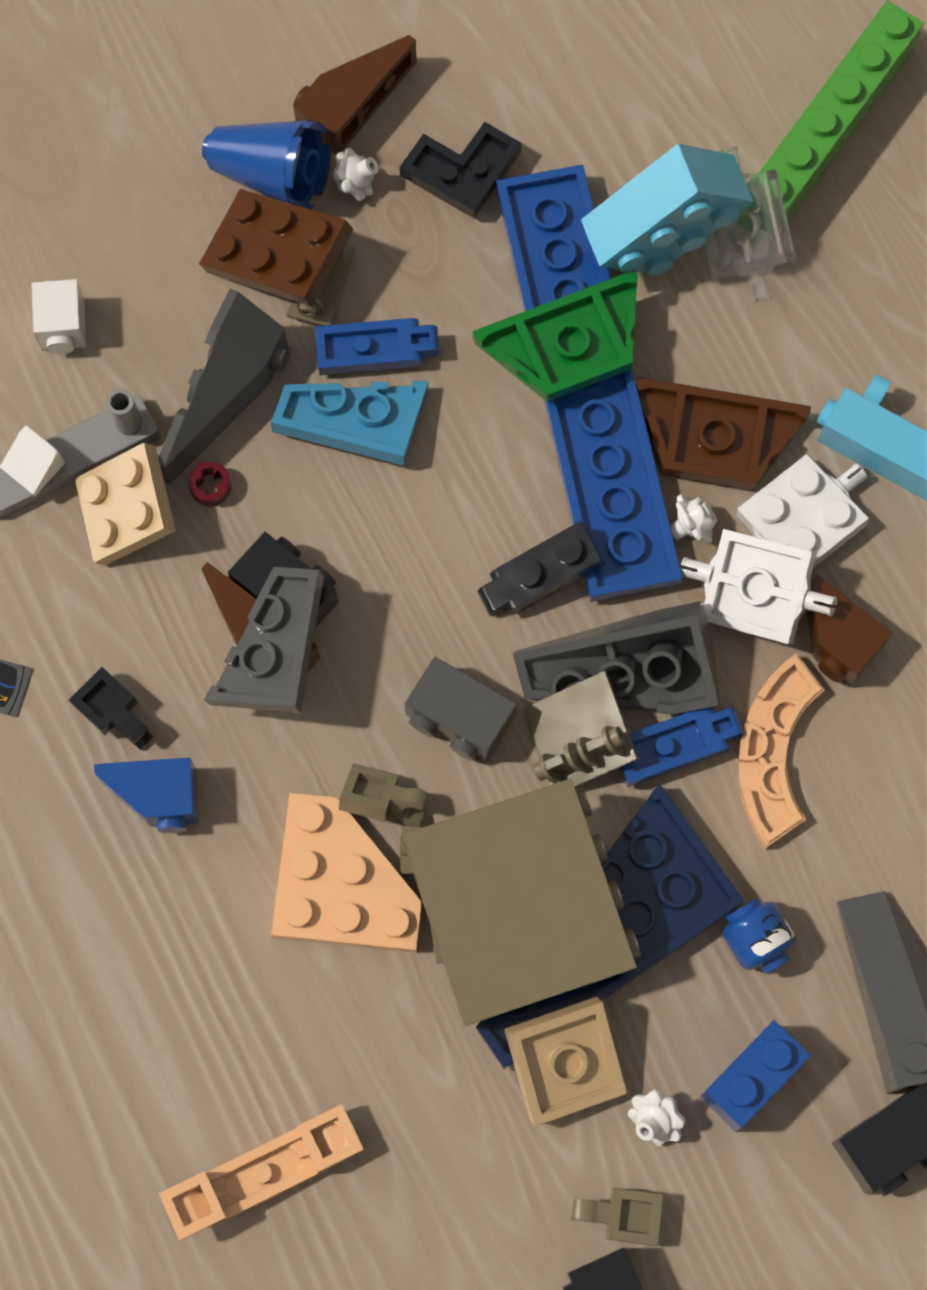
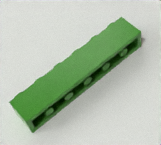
(843, 103)

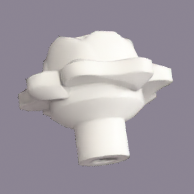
(354, 173)
(694, 519)
(656, 1118)

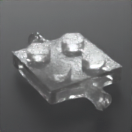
(756, 238)

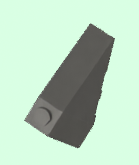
(239, 365)
(651, 661)
(891, 985)

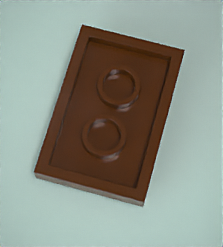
(276, 247)

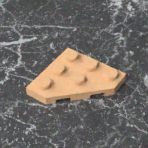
(339, 883)

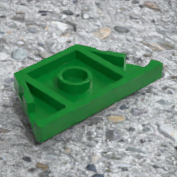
(568, 339)

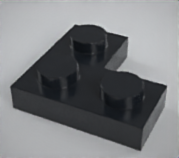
(466, 178)

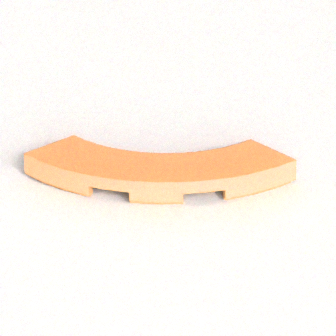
(764, 748)

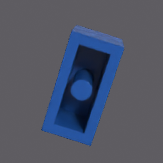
(755, 1076)

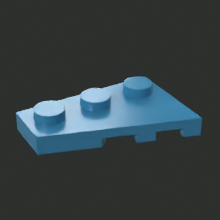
(359, 420)

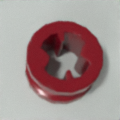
(196, 480)

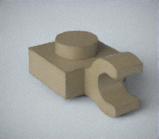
(376, 793)
(629, 1216)

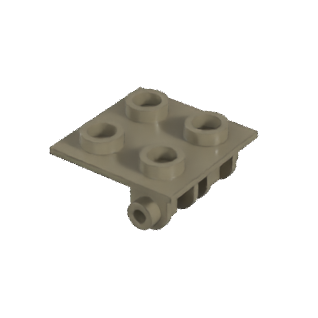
(580, 732)

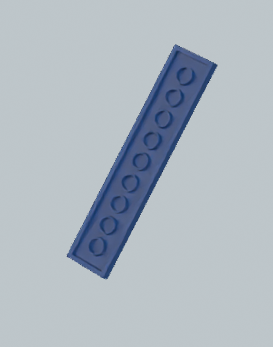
(602, 427)

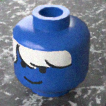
(759, 936)

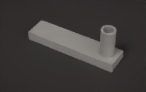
(88, 446)

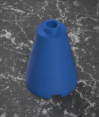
(272, 158)

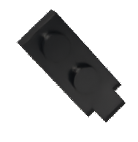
(541, 571)

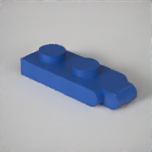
(374, 345)
(681, 743)

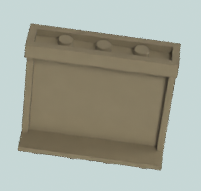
(520, 901)

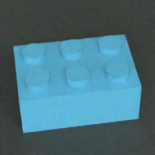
(667, 210)

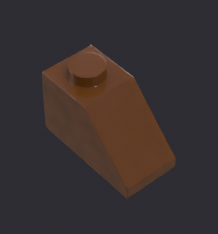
(846, 639)

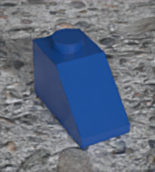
(155, 790)

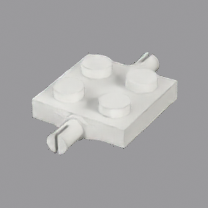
(806, 509)
(758, 586)

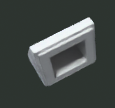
(31, 461)

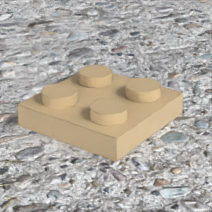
(125, 504)
(565, 1061)

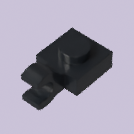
(108, 705)

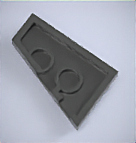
(275, 650)

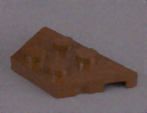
(717, 432)

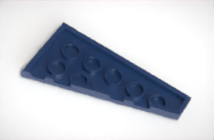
(668, 895)

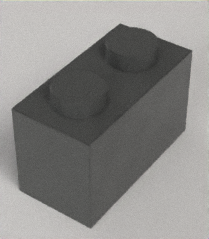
(459, 710)

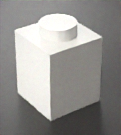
(59, 315)

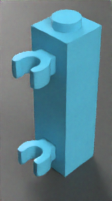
(876, 437)

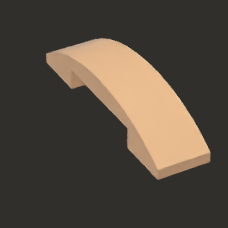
(261, 1173)

